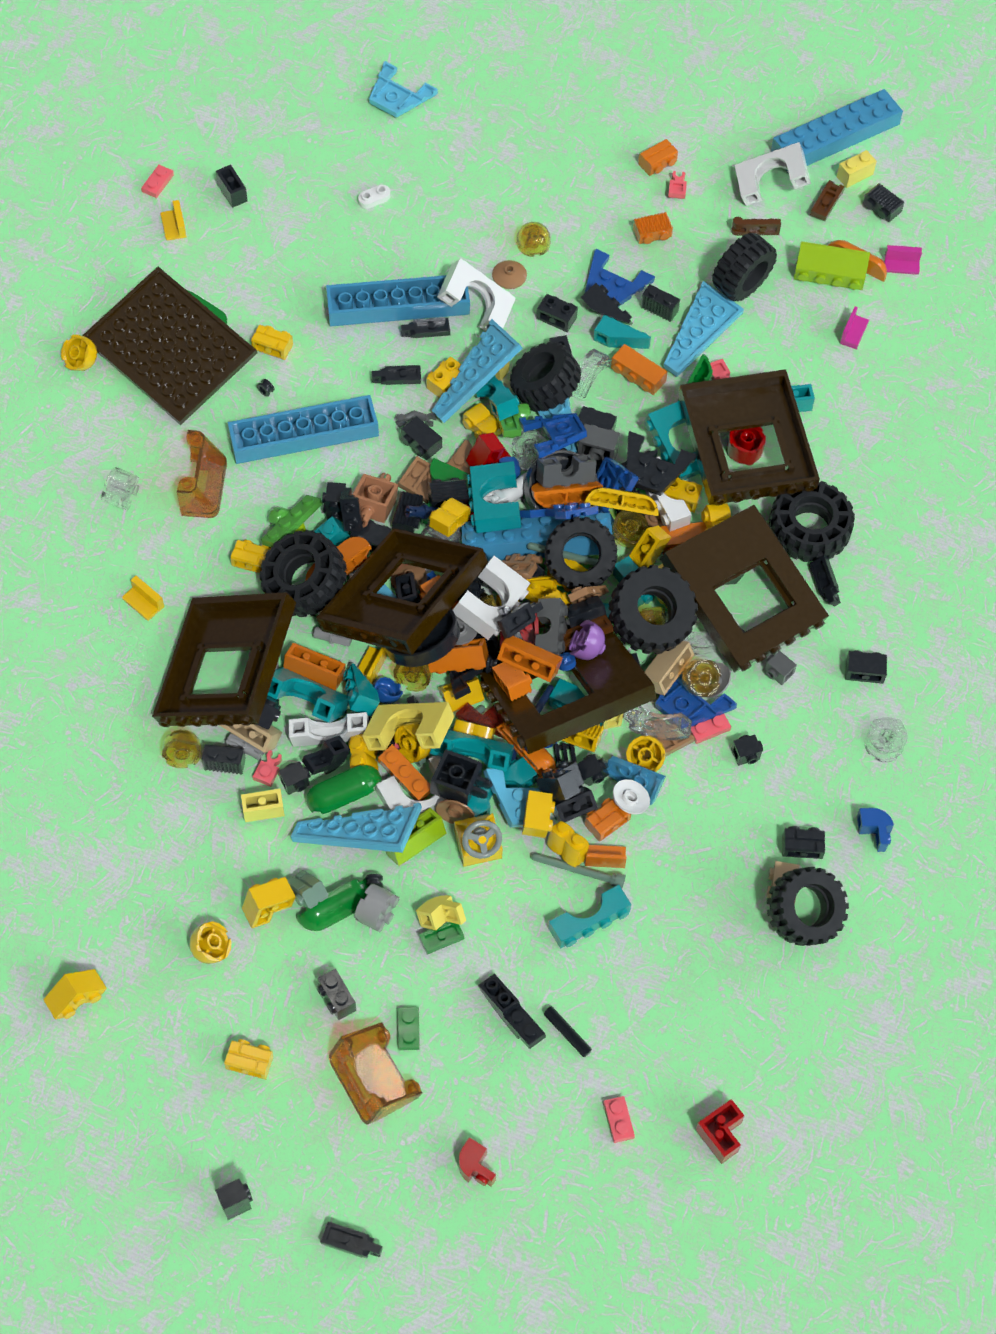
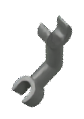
(402, 419)

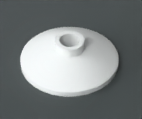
(631, 797)

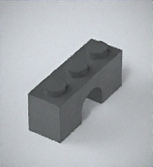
(580, 471)
(552, 613)

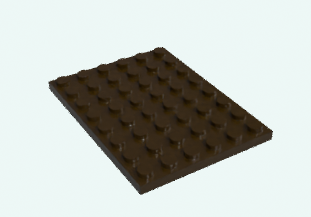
(170, 345)

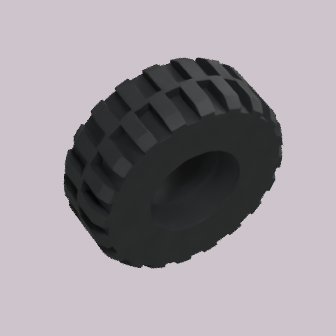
(813, 543)
(291, 554)
(667, 587)

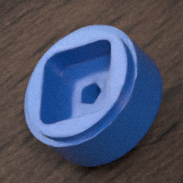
(568, 662)

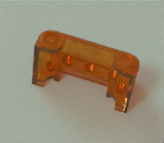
(203, 493)
(371, 1074)

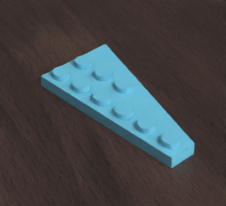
(704, 323)
(480, 365)
(362, 830)

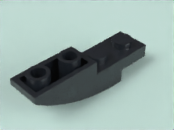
(511, 1012)

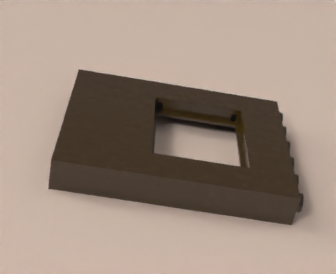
(745, 404)
(727, 553)
(395, 623)
(219, 626)
(613, 686)

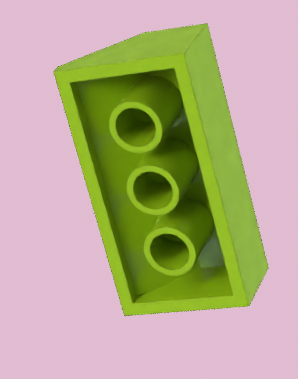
(831, 265)

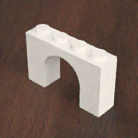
(752, 170)
(496, 298)
(510, 589)
(392, 794)

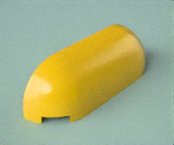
(622, 500)

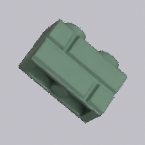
(307, 889)

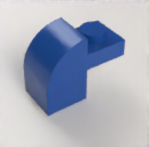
(876, 822)

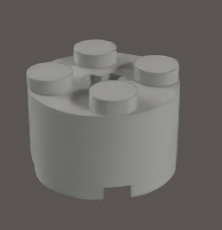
(376, 907)

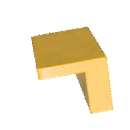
(173, 222)
(143, 599)
(372, 663)
(472, 698)

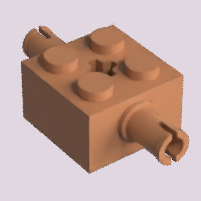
(376, 497)

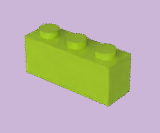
(426, 831)

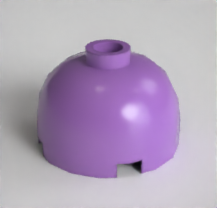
(588, 641)

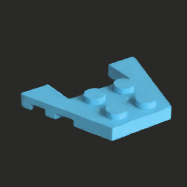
(394, 97)
(511, 799)

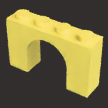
(433, 720)

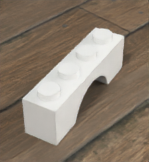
(673, 512)
(309, 732)

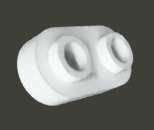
(377, 195)

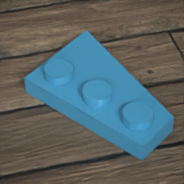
(622, 770)

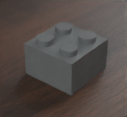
(599, 443)

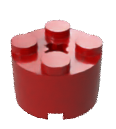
(746, 445)

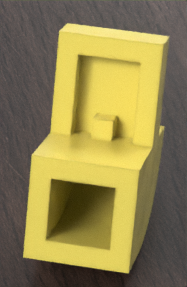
(440, 910)

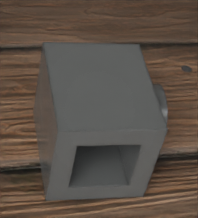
(779, 667)

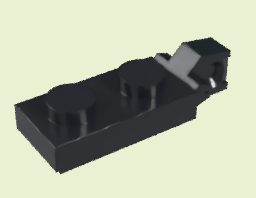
(426, 328)
(397, 375)
(825, 580)
(518, 618)
(350, 1241)

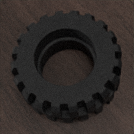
(744, 267)
(545, 376)
(580, 527)
(831, 902)

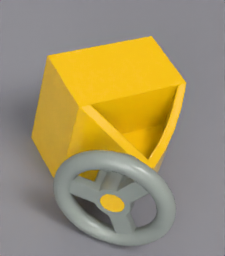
(478, 839)

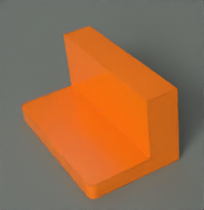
(606, 856)

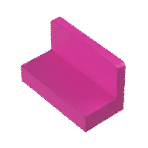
(903, 259)
(854, 330)

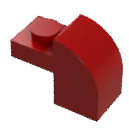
(470, 1163)

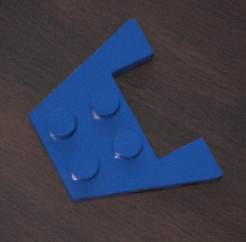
(617, 286)
(561, 430)
(614, 476)
(560, 512)
(693, 707)

